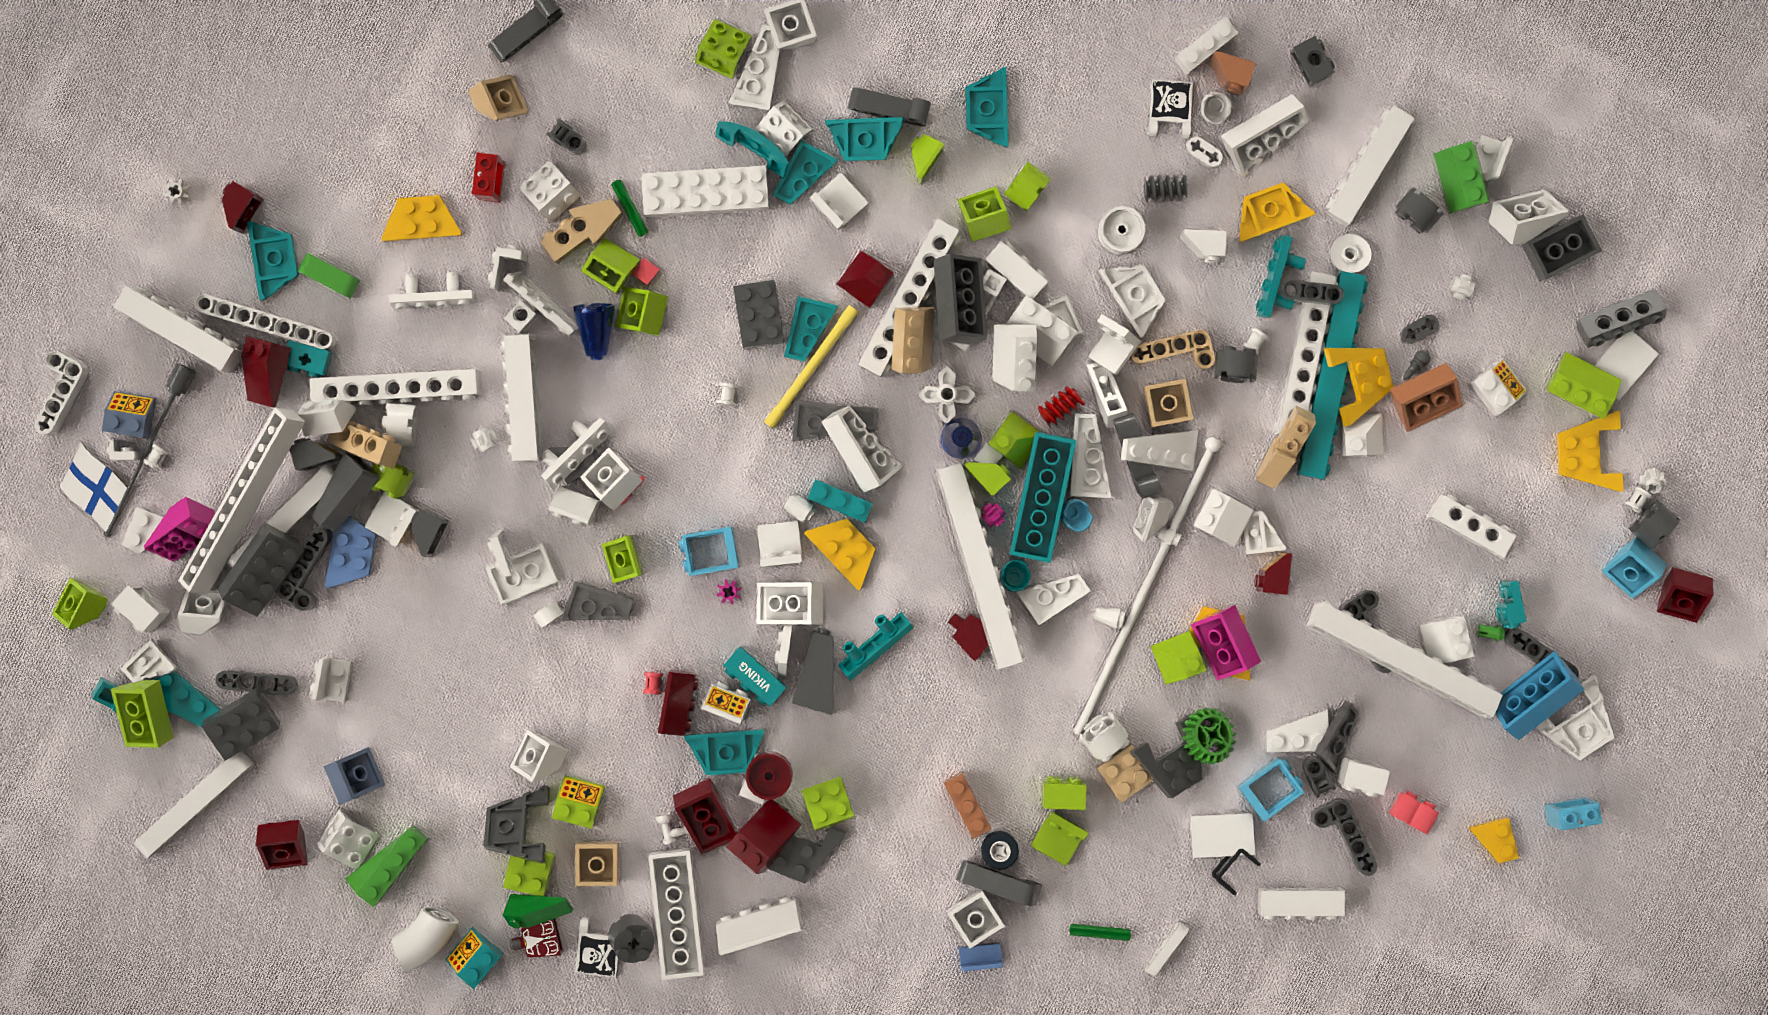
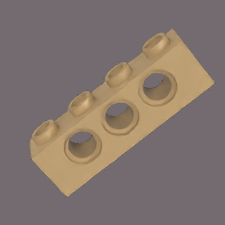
(367, 444)

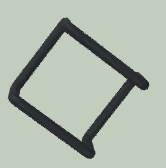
(1218, 877)

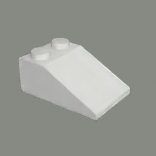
(1526, 215)
(790, 603)

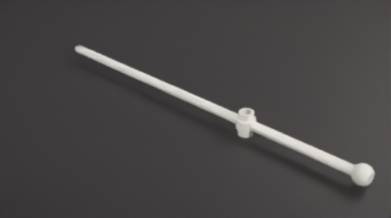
(1169, 537)

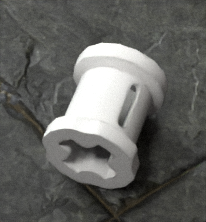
(1255, 340)
(727, 394)
(156, 456)
(1637, 506)

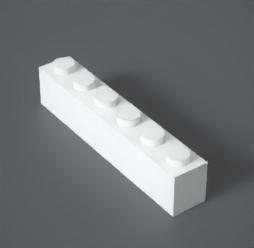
(1369, 165)

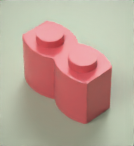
(1414, 812)

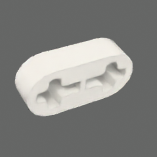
(1206, 147)

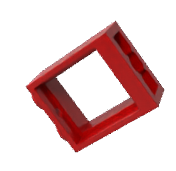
(489, 184)

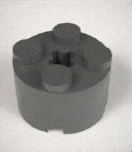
(1418, 210)
(1236, 364)
(1654, 524)
(631, 938)

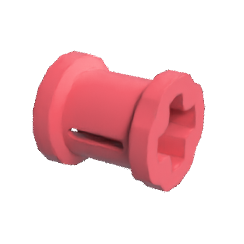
(652, 683)

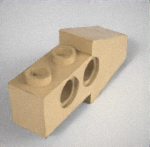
(599, 220)
(1285, 447)

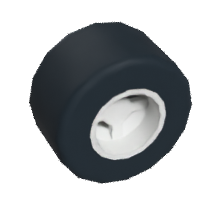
(999, 857)

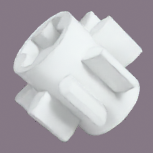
(175, 197)
(1462, 286)
(484, 439)
(1652, 481)

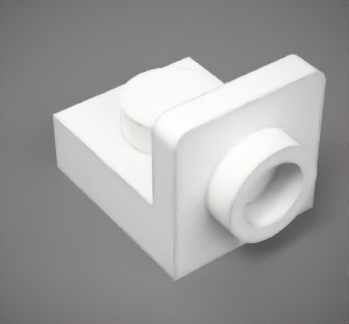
(125, 454)

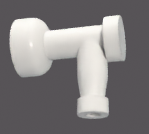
(669, 835)

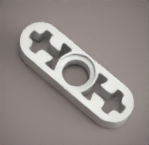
(1166, 949)

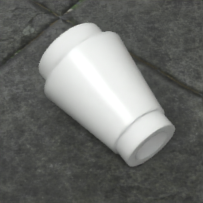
(1111, 616)

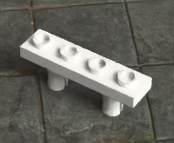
(424, 300)
(576, 453)

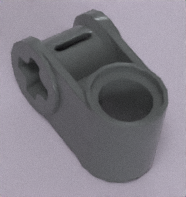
(565, 135)
(1319, 779)

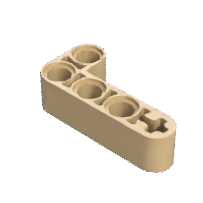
(1170, 350)

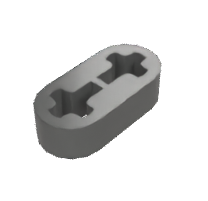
(1417, 325)

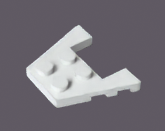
(1585, 729)

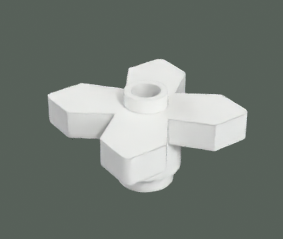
(935, 394)

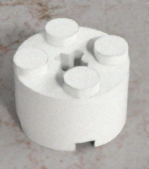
(401, 423)
(1104, 736)

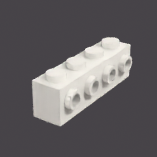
(1301, 902)

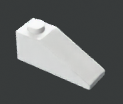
(1107, 394)

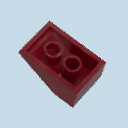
(264, 370)
(704, 816)
(764, 836)

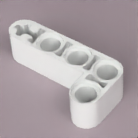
(66, 376)

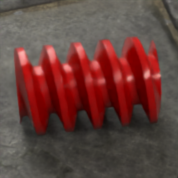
(1060, 406)

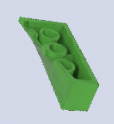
(381, 871)

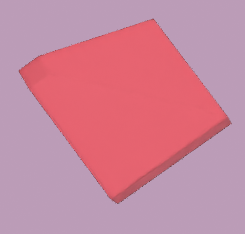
(645, 271)

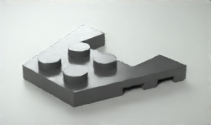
(1172, 771)
(508, 823)
(802, 857)

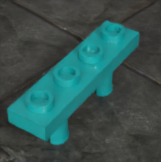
(1275, 267)
(875, 646)

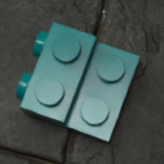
(1511, 611)

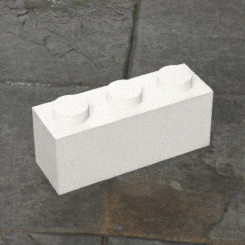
(1206, 45)
(1016, 270)

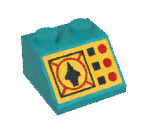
(473, 957)

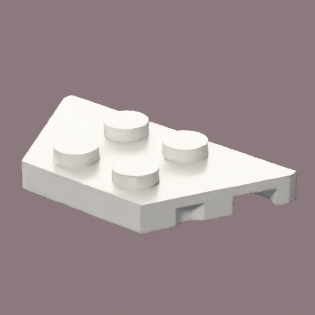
(1135, 294)

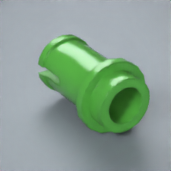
(1491, 632)

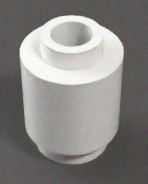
(799, 508)

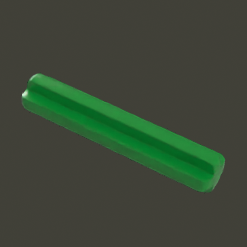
(629, 208)
(1100, 932)

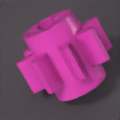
(993, 514)
(723, 593)

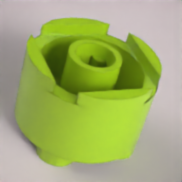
(1027, 186)
(393, 481)

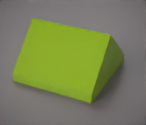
(622, 559)

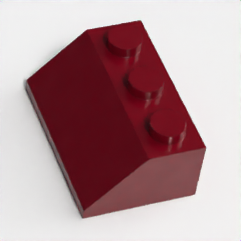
(678, 703)

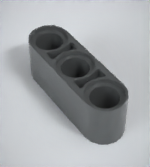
(1321, 289)

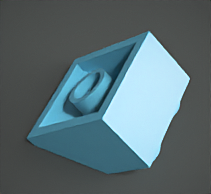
(1634, 567)

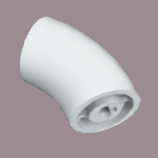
(423, 937)

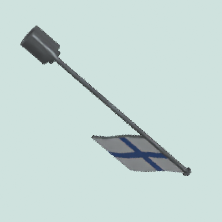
(95, 485)

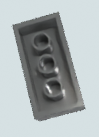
(960, 299)
(260, 569)

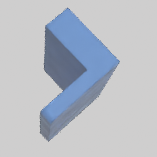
(980, 957)

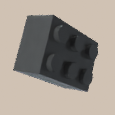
(1561, 248)
(759, 314)
(240, 724)

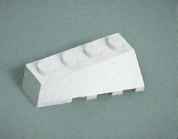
(1263, 133)
(859, 448)

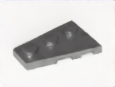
(596, 604)
(1333, 742)

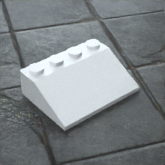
(758, 925)

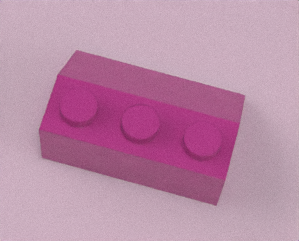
(1226, 643)

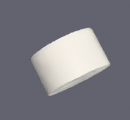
(548, 614)

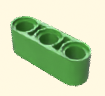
(329, 275)

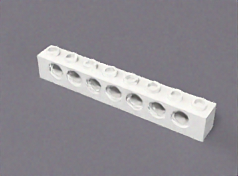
(939, 231)
(1302, 344)
(470, 386)

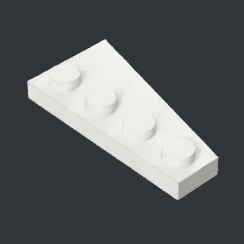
(541, 301)
(1088, 464)

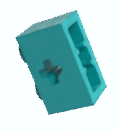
(319, 359)

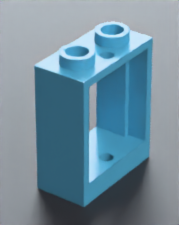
(685, 546)
(1287, 799)
(1567, 813)

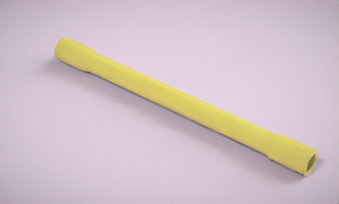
(779, 411)

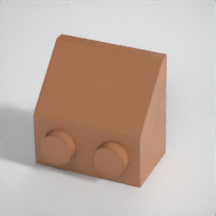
(1232, 72)

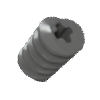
(1165, 188)

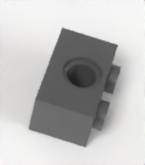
(1313, 73)

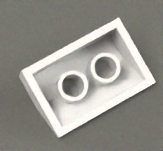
(1052, 332)
(1015, 356)

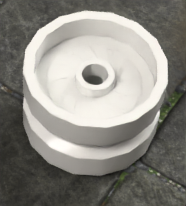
(1130, 222)

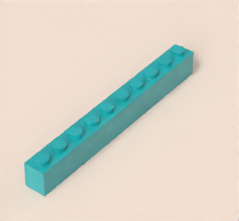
(1331, 380)

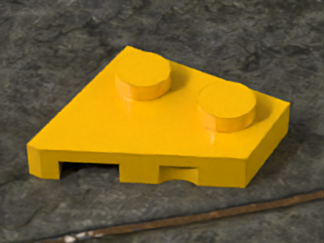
(1497, 839)

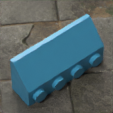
(1537, 695)

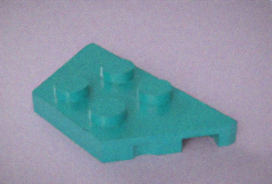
(988, 108)
(865, 138)
(272, 258)
(725, 751)

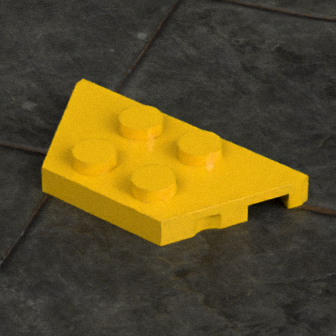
(1271, 210)
(420, 219)
(844, 548)

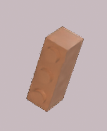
(967, 805)

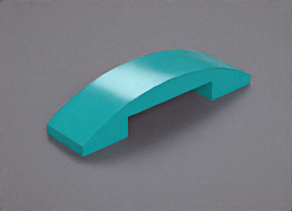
(754, 141)

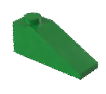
(533, 910)

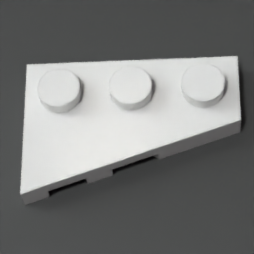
(1052, 598)
(1298, 735)

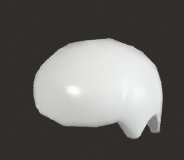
(1216, 107)

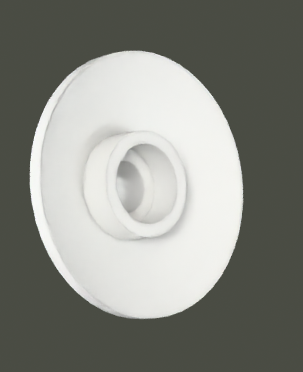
(1352, 245)

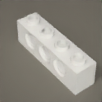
(1503, 535)

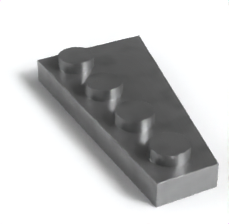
(810, 415)

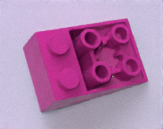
(180, 529)

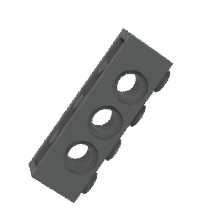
(1648, 302)

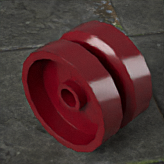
(775, 764)

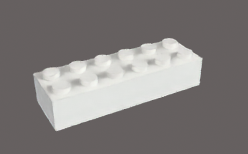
(705, 191)
(183, 331)
(522, 398)
(676, 913)

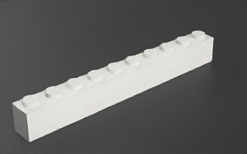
(241, 500)
(979, 566)
(1404, 660)

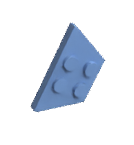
(350, 553)

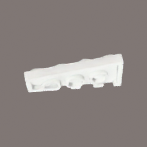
(758, 77)
(1166, 450)

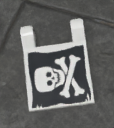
(1170, 103)
(595, 953)

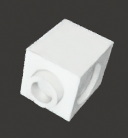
(512, 316)

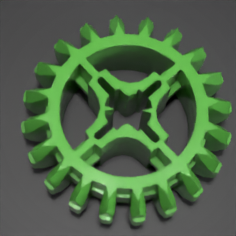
(1198, 738)

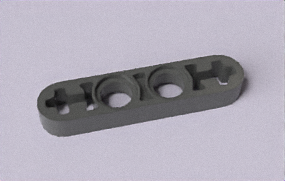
(256, 682)

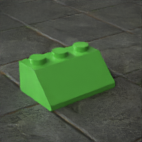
(1462, 177)

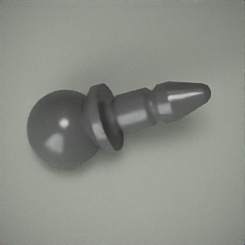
(1420, 360)

